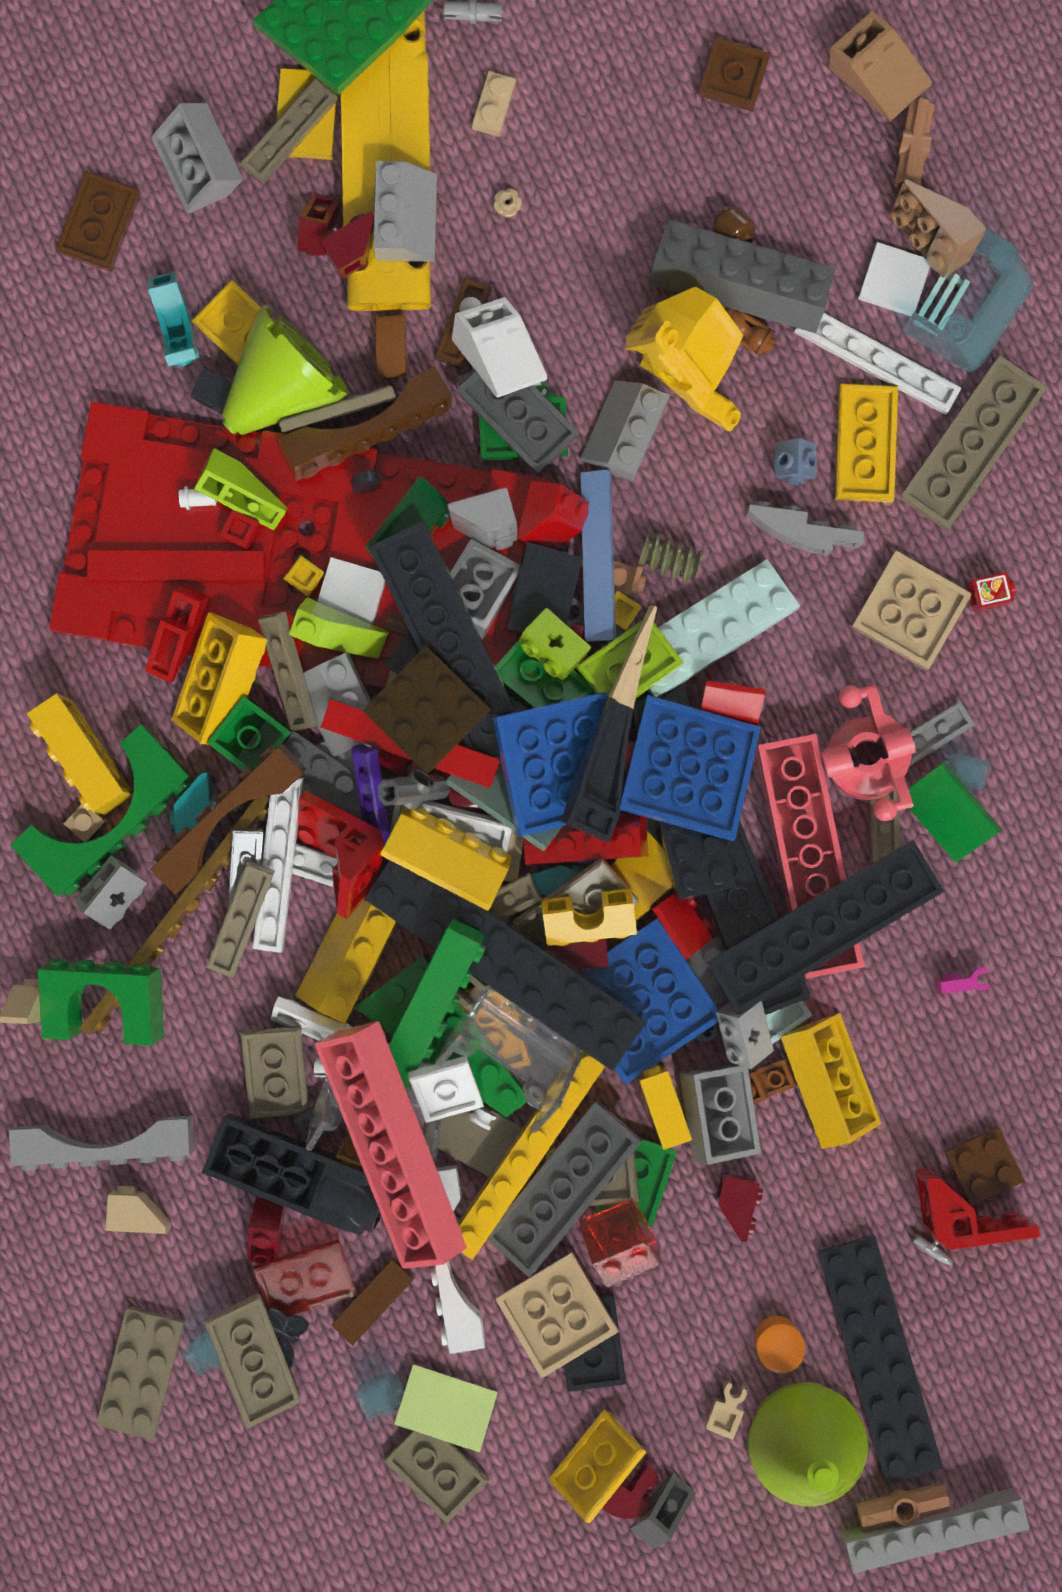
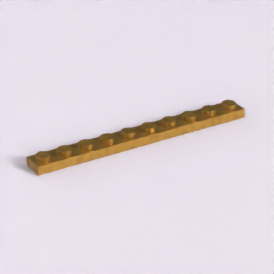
(187, 903)

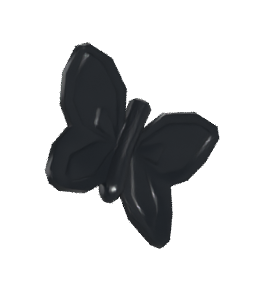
(286, 1330)

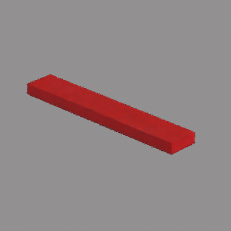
(176, 565)
(358, 726)

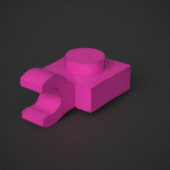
(955, 983)

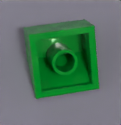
(247, 735)

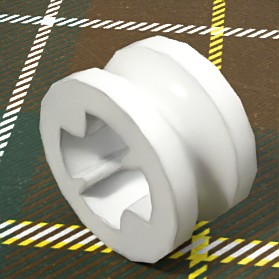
(482, 1117)

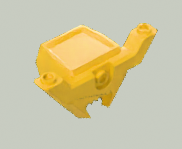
(690, 347)

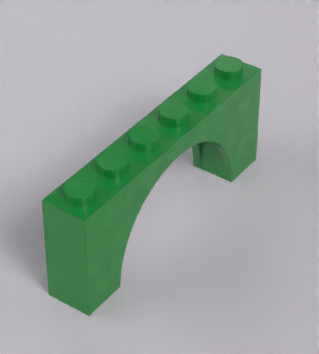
(156, 780)

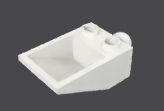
(497, 345)

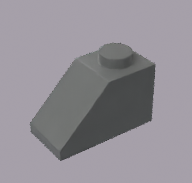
(665, 1513)

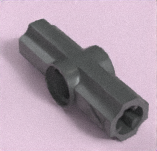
(413, 789)

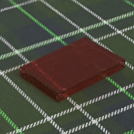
(306, 1279)

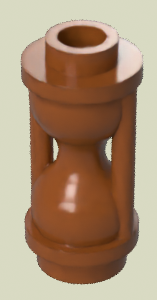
(758, 338)

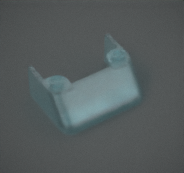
(968, 341)

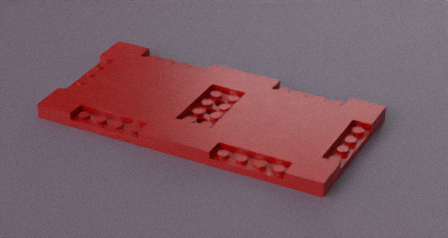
(132, 503)

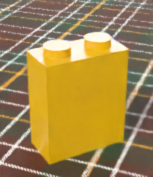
(664, 1106)

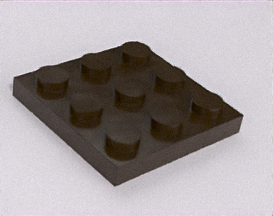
(426, 710)

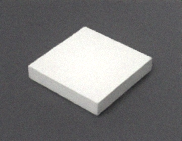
(894, 279)
(352, 589)
(445, 1089)

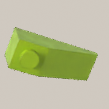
(239, 489)
(337, 630)

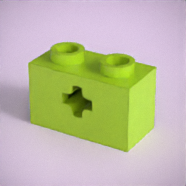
(549, 631)

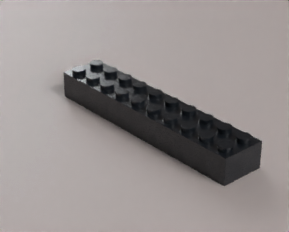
(516, 965)

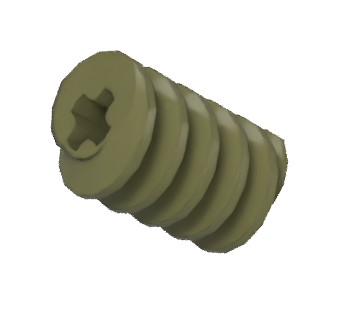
(670, 558)

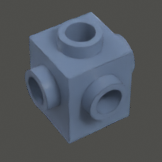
(795, 461)

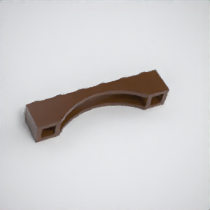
(314, 449)
(185, 858)

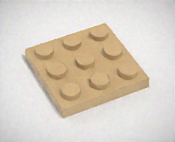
(911, 610)
(557, 1314)

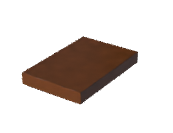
(98, 221)

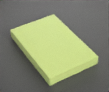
(446, 1408)

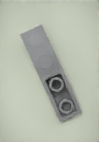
(791, 528)

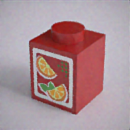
(991, 591)

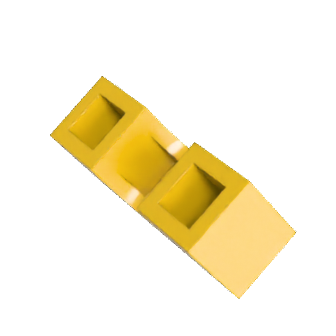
(566, 925)

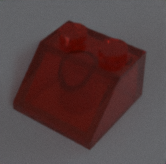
(620, 1243)

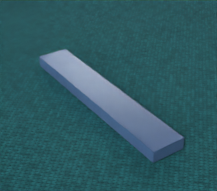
(598, 558)

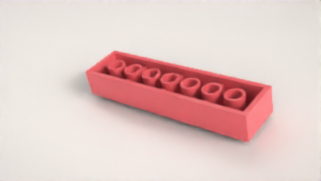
(803, 830)
(391, 1146)

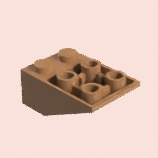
(878, 66)
(937, 227)

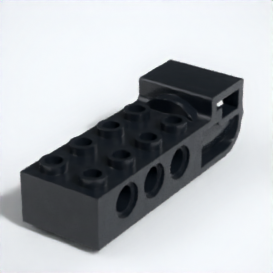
(291, 1175)

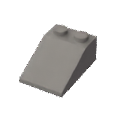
(483, 582)

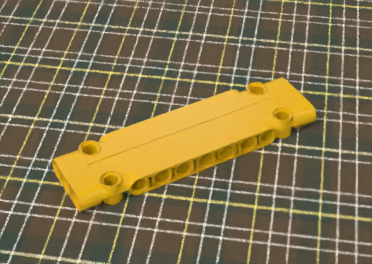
(386, 121)

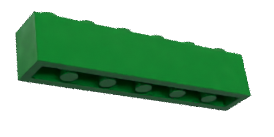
(435, 997)

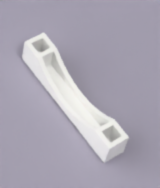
(462, 1319)

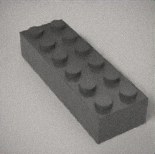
(743, 275)

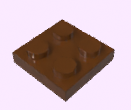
(734, 74)
(984, 1166)

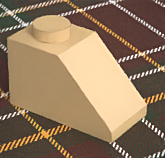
(22, 1004)
(134, 1212)

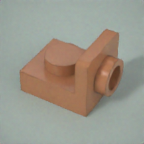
(628, 579)

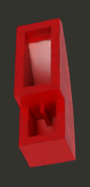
(176, 632)

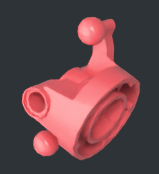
(886, 774)

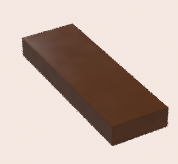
(447, 350)
(372, 1301)

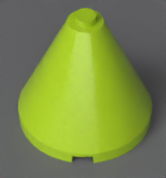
(278, 377)
(807, 1444)

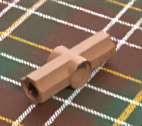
(914, 142)
(922, 1503)

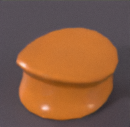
(779, 1344)

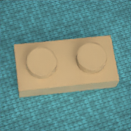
(494, 104)

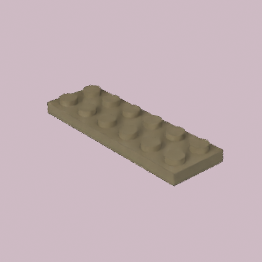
(973, 443)

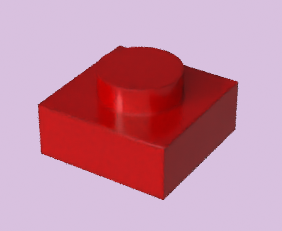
(239, 529)

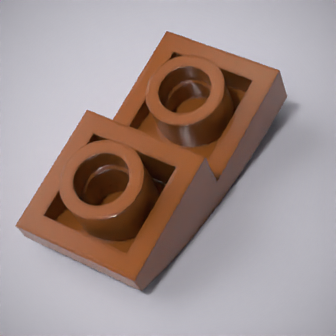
(391, 346)
(771, 1080)

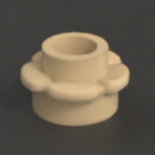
(510, 209)

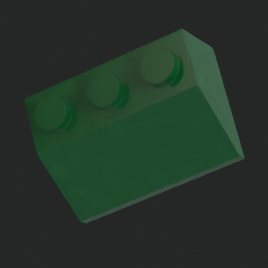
(418, 504)

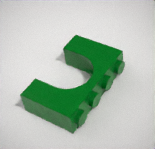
(134, 986)

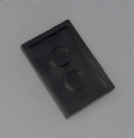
(543, 581)
(601, 1364)

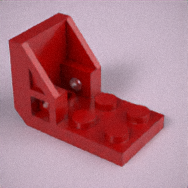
(348, 840)
(954, 1221)

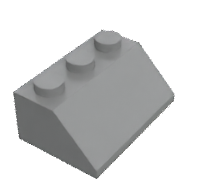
(196, 156)
(404, 212)
(625, 428)
(486, 519)
(338, 681)
(720, 1114)

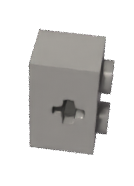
(110, 892)
(745, 1035)

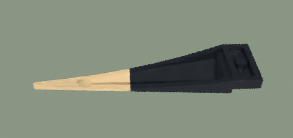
(599, 776)

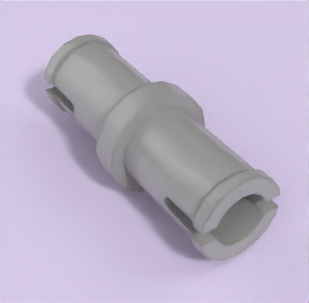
(473, 11)

